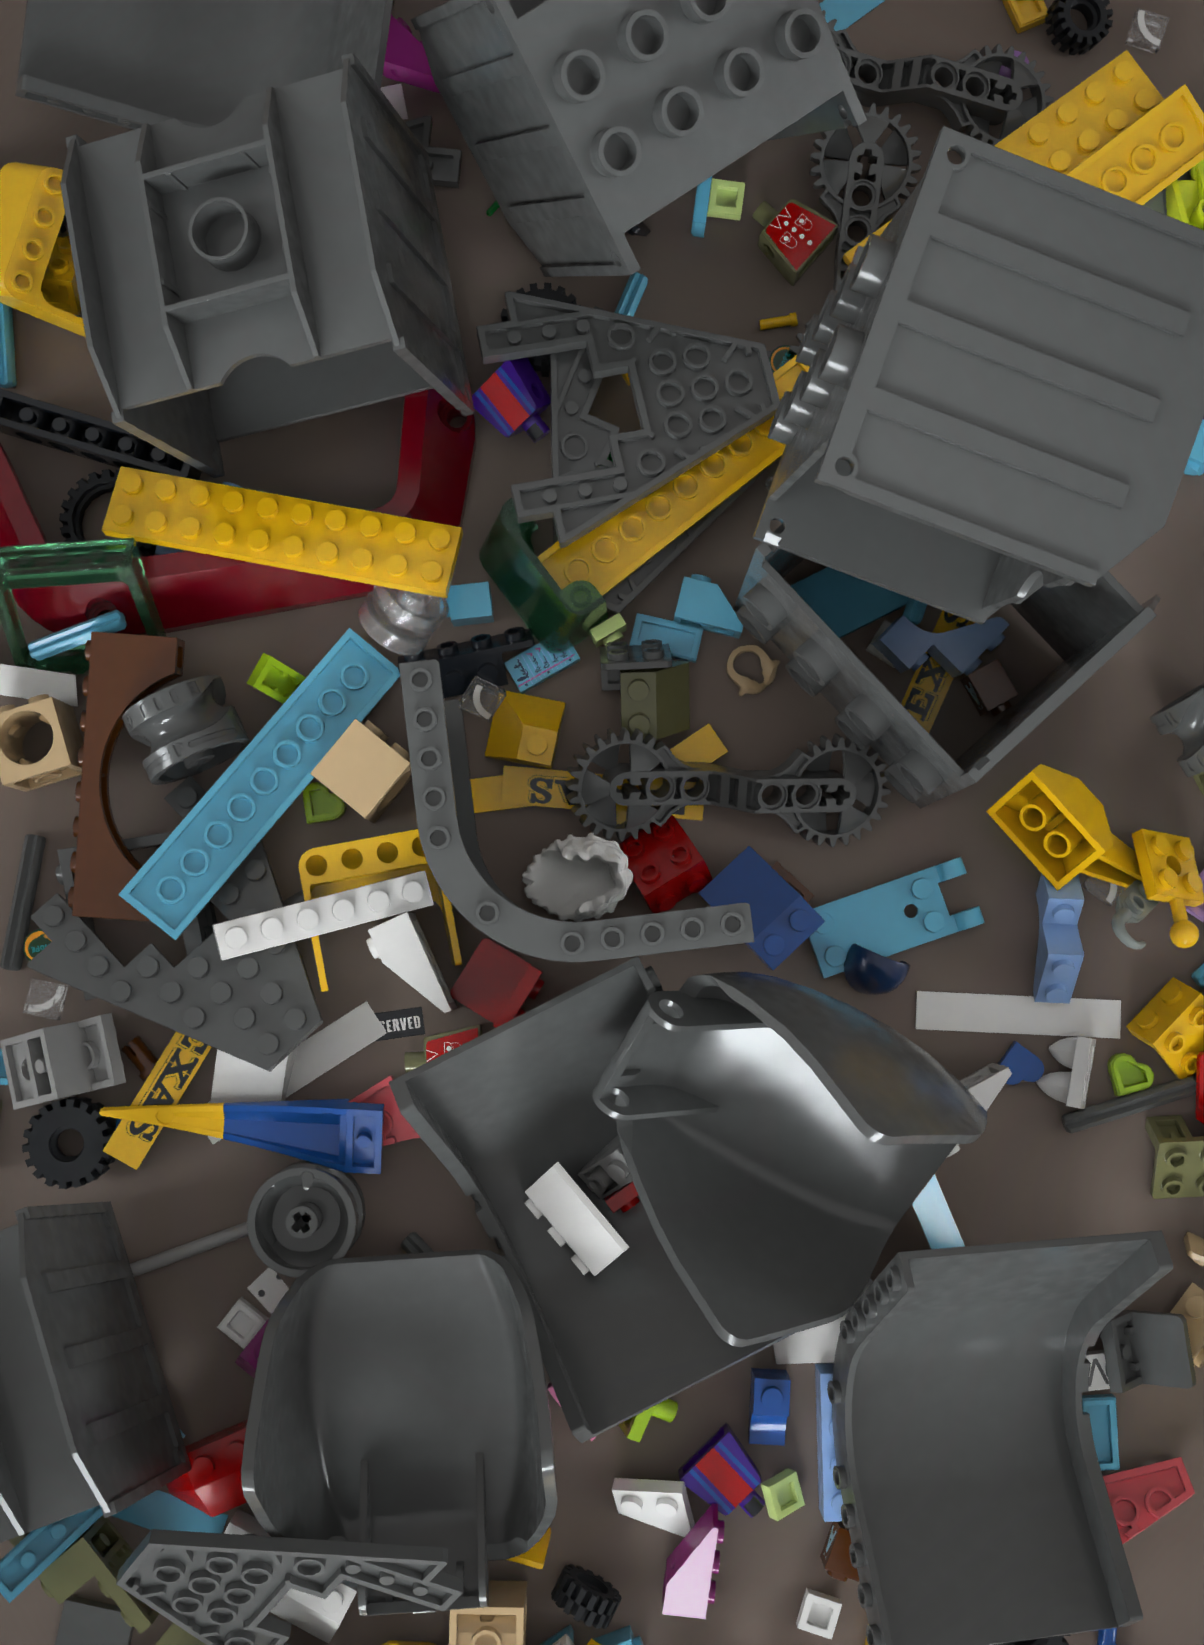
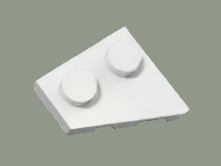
(655, 1503)

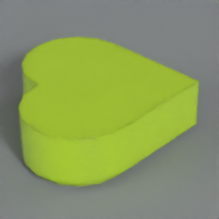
(321, 804)
(1128, 1075)

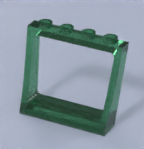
(70, 565)

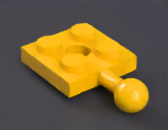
(1175, 884)

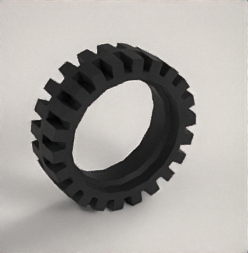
(81, 499)

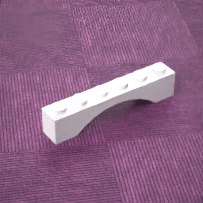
(322, 915)

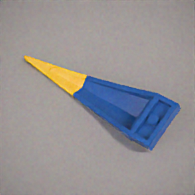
(319, 1131)

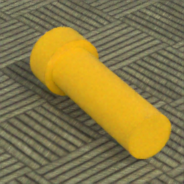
(780, 321)

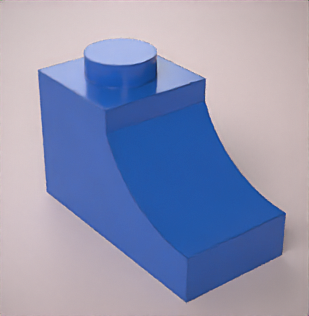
(768, 1406)

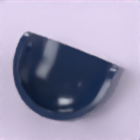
(873, 973)

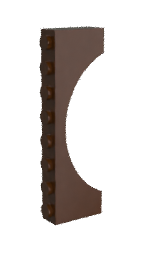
(120, 675)

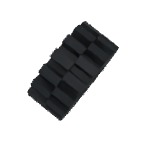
(1069, 34)
(586, 1596)

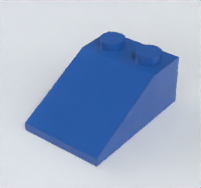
(778, 911)

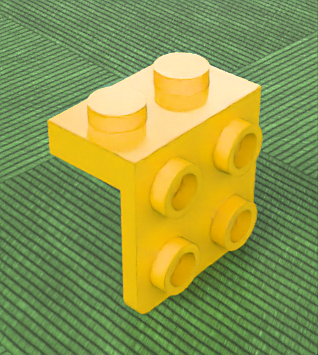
(1173, 1026)

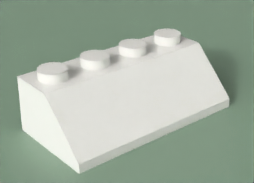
(306, 1611)

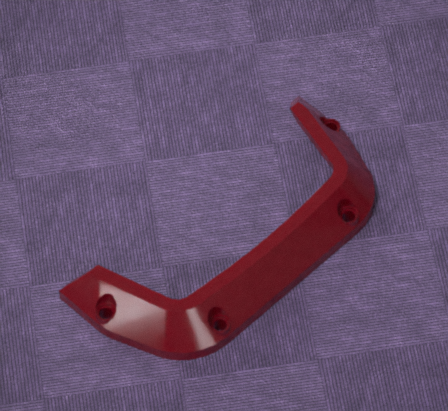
(212, 590)

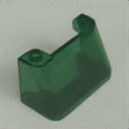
(553, 615)

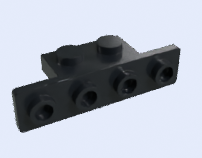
(473, 658)

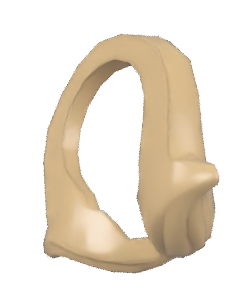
(745, 684)

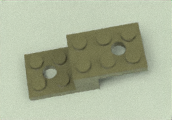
(98, 1554)

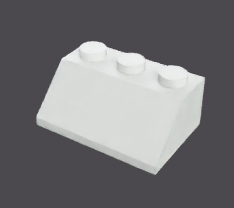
(574, 1220)

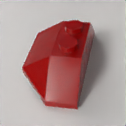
(215, 1475)

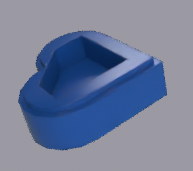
(1022, 1064)

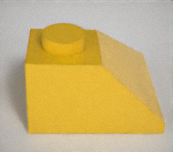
(526, 730)

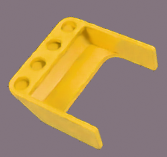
(28, 231)
(365, 862)

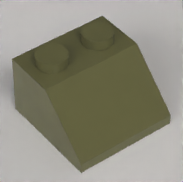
(656, 700)

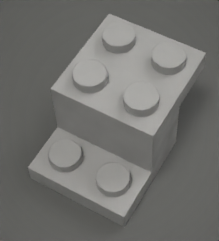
(62, 1061)

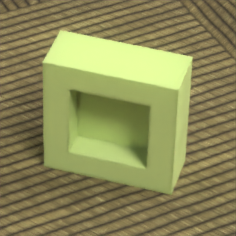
(726, 199)
(608, 631)
(782, 1494)

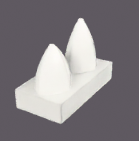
(1070, 1086)

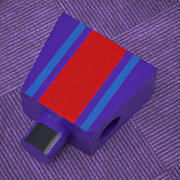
(514, 400)
(724, 1474)

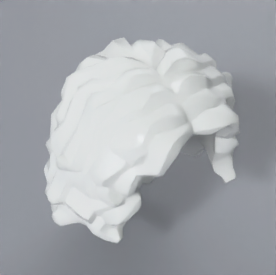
(578, 877)

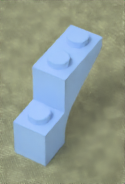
(953, 650)
(1059, 941)

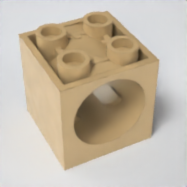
(61, 760)
(365, 769)
(498, 1624)

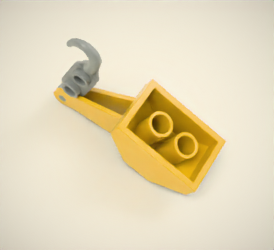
(1068, 834)

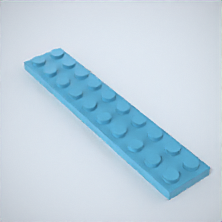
(259, 785)

